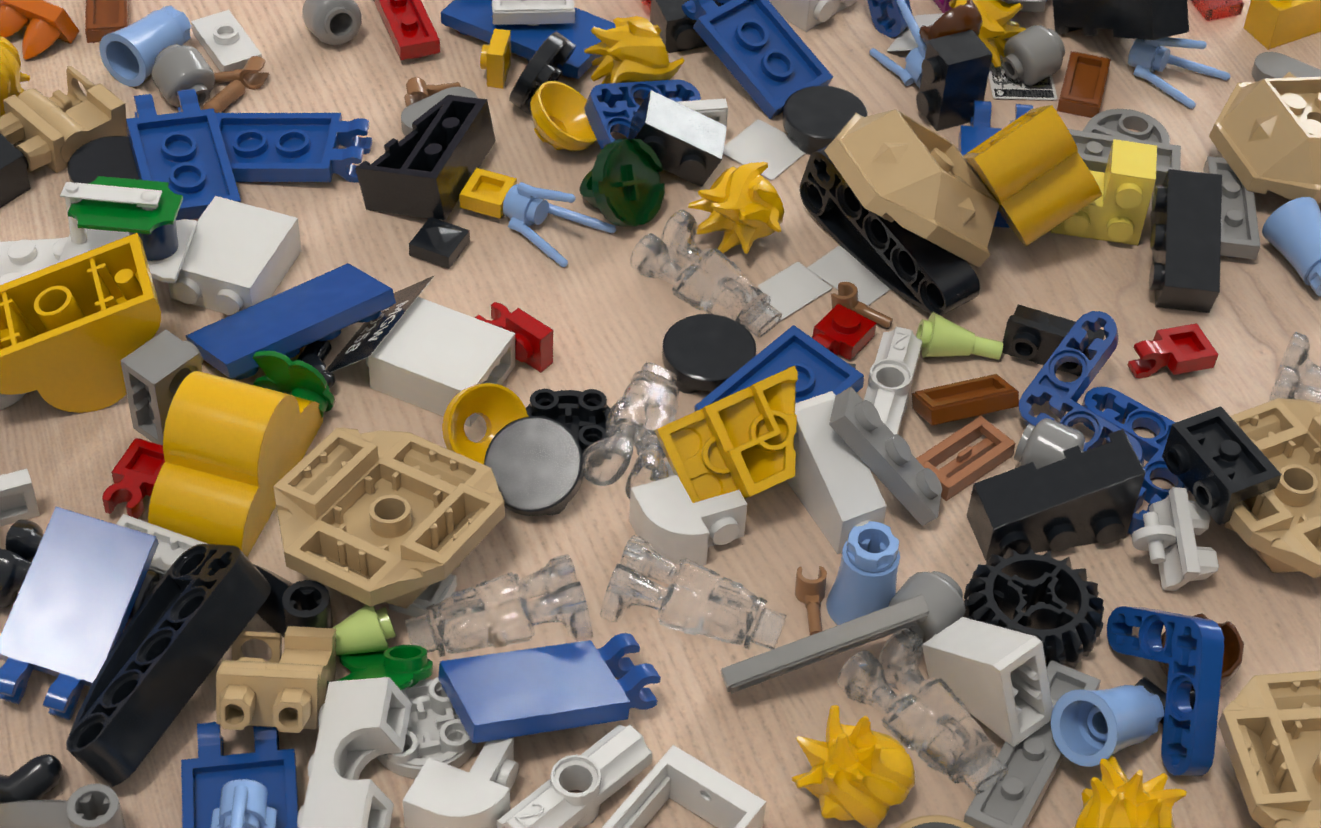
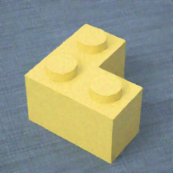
(1124, 199)

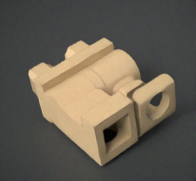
(61, 124)
(278, 691)

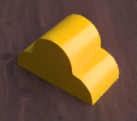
(1034, 173)
(75, 324)
(224, 456)

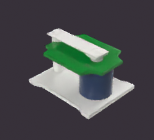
(121, 207)

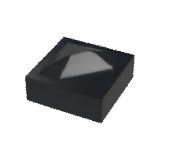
(439, 242)

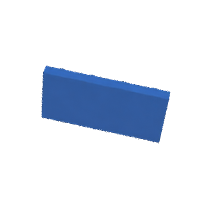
(476, 20)
(292, 320)

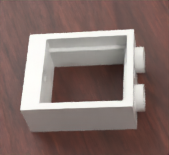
(693, 787)

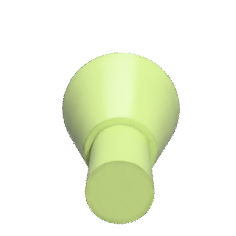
(948, 339)
(364, 632)

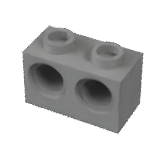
(153, 378)

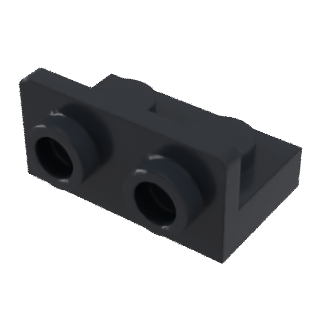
(1037, 334)
(1218, 462)

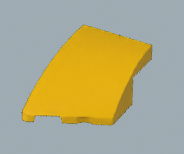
(736, 441)

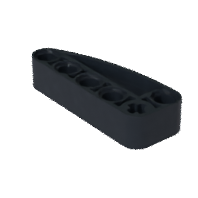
(895, 255)
(165, 657)

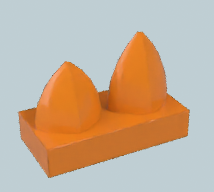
(44, 23)

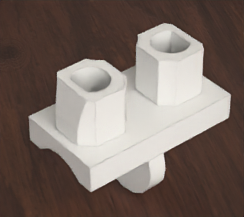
(1172, 543)

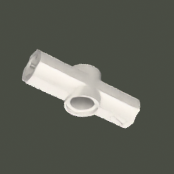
(893, 375)
(596, 772)

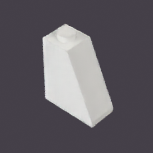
(830, 475)
(995, 674)

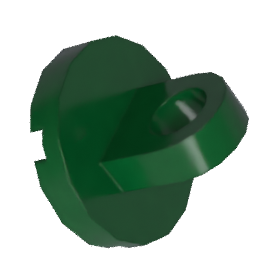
(625, 183)

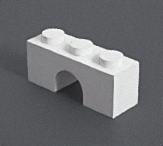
(355, 726)

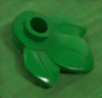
(293, 378)
(401, 663)

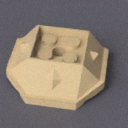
(1273, 135)
(917, 181)
(384, 514)
(1285, 521)
(1276, 747)

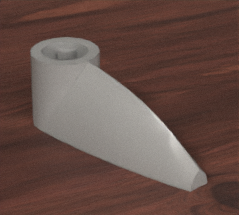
(87, 808)

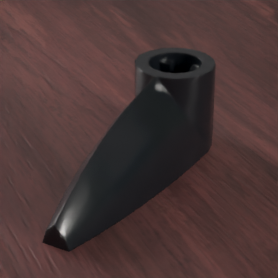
(295, 604)

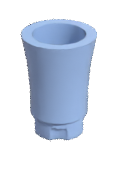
(132, 50)
(1297, 234)
(865, 574)
(1103, 722)

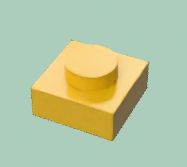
(497, 58)
(486, 192)

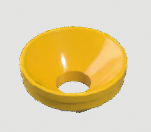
(561, 117)
(491, 401)

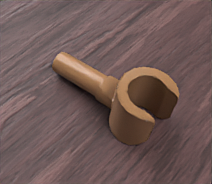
(248, 76)
(419, 90)
(848, 298)
(811, 593)

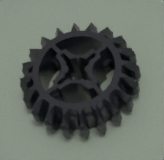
(1038, 599)

